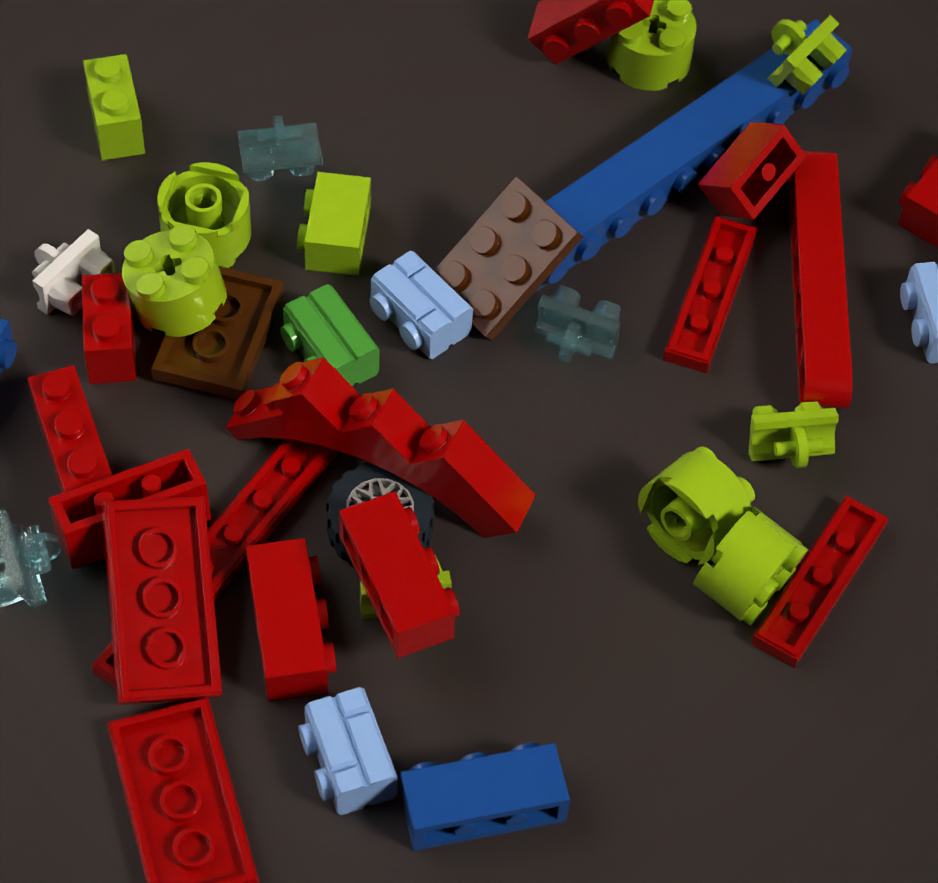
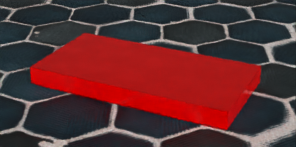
(161, 600)
(181, 796)

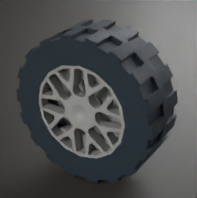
(369, 483)

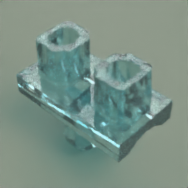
(279, 148)
(576, 327)
(25, 555)

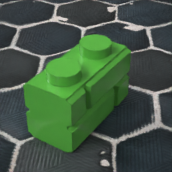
(328, 329)

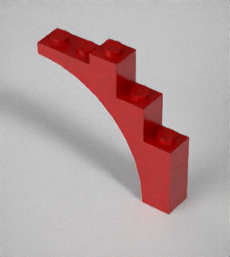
(380, 427)

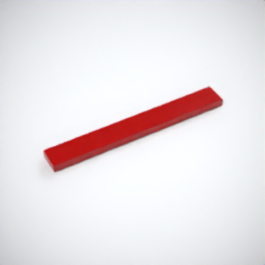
(251, 518)

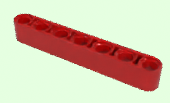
(820, 282)

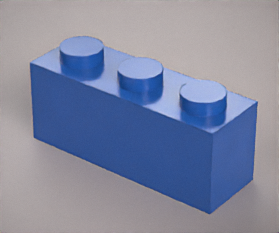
(484, 795)

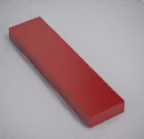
(710, 294)
(819, 581)

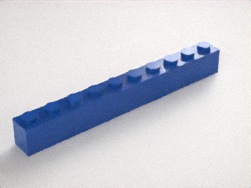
(680, 152)

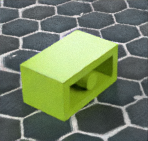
(114, 107)
(336, 223)

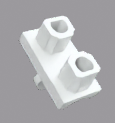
(62, 269)

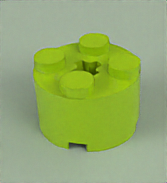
(656, 47)
(212, 203)
(174, 281)
(694, 505)
(750, 565)

